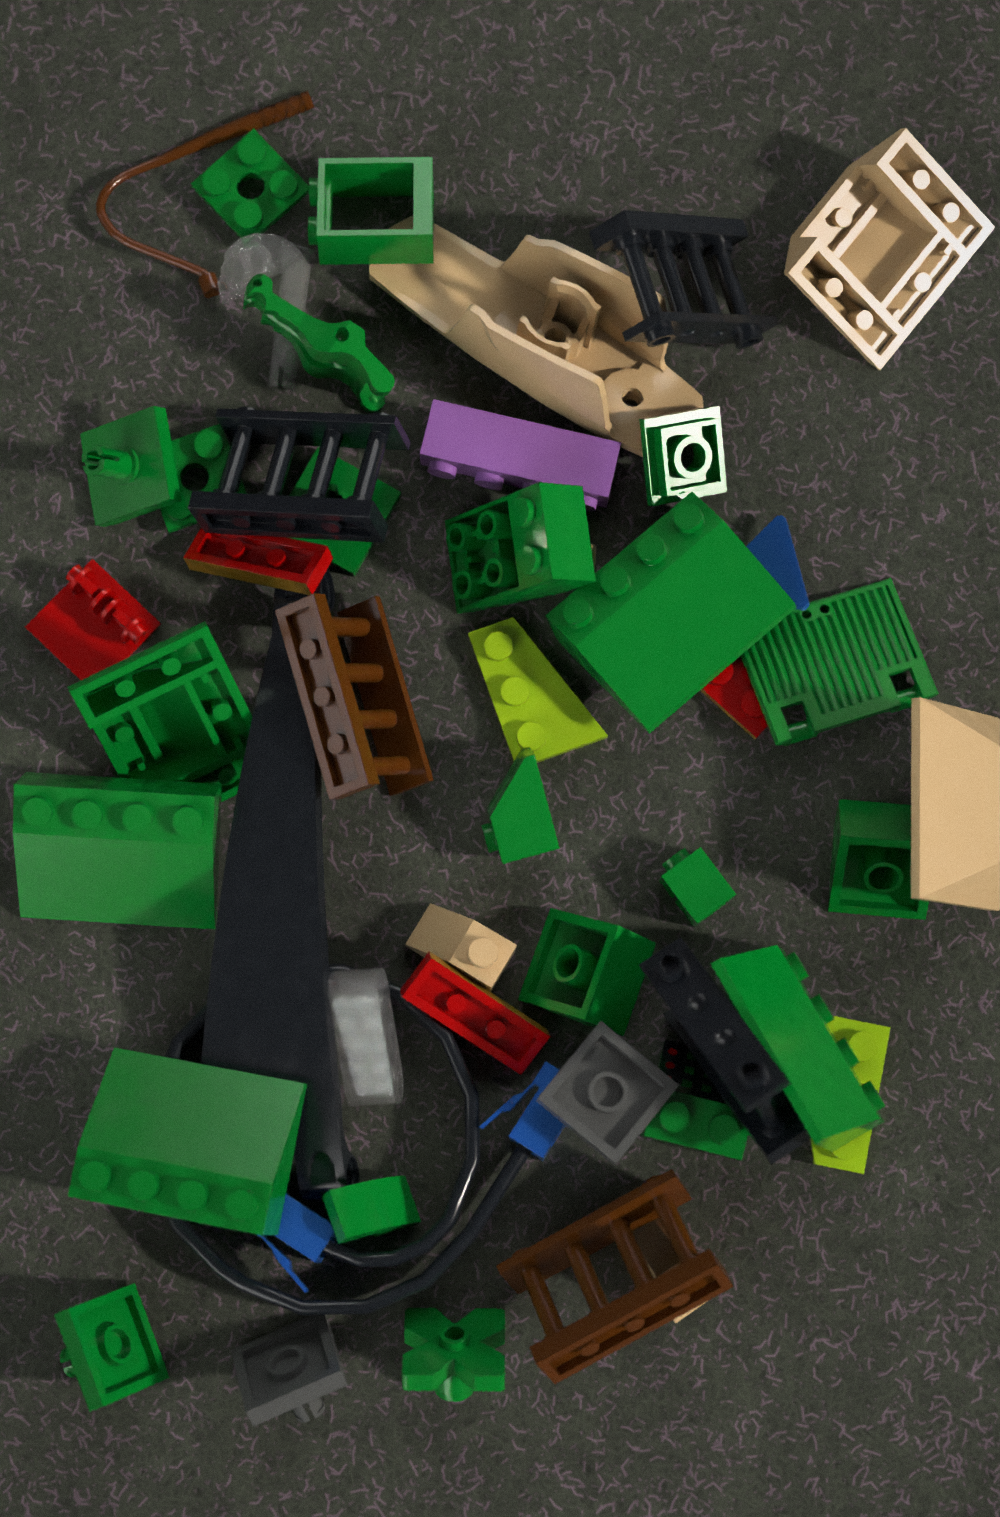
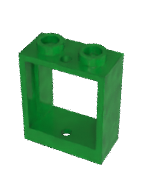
(373, 179)

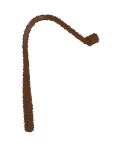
(262, 118)

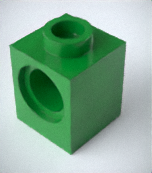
(696, 884)

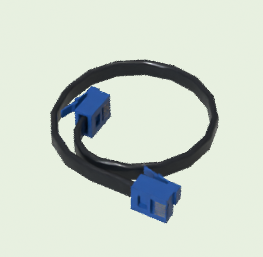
(314, 1234)

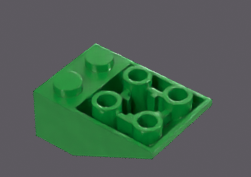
(520, 547)

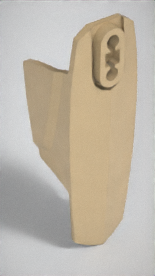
(546, 326)

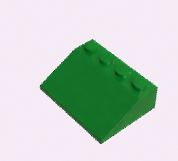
(670, 612)
(117, 849)
(795, 1033)
(190, 1142)

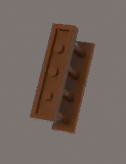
(331, 705)
(632, 1315)

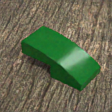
(371, 1208)

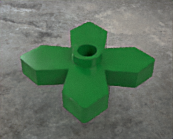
(454, 1356)

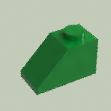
(520, 813)

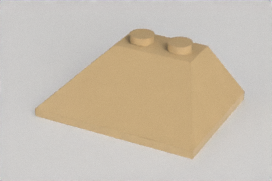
(883, 244)
(955, 806)

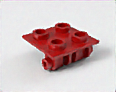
(92, 622)

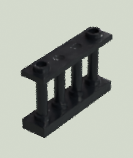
(690, 239)
(312, 513)
(726, 1050)

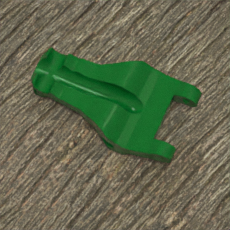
(324, 347)

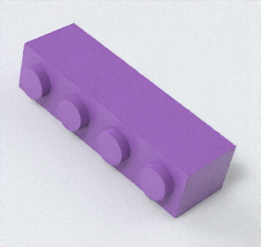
(516, 452)

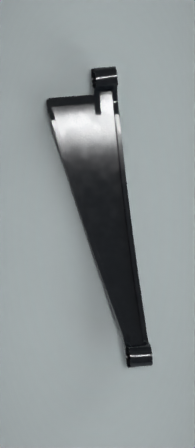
(270, 942)

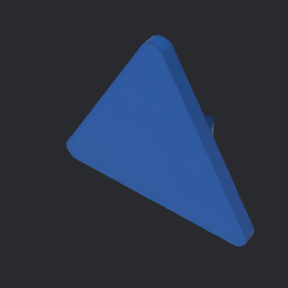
(777, 554)

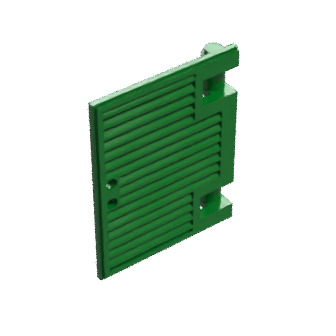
(837, 663)

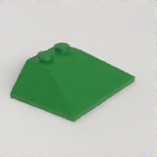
(170, 713)

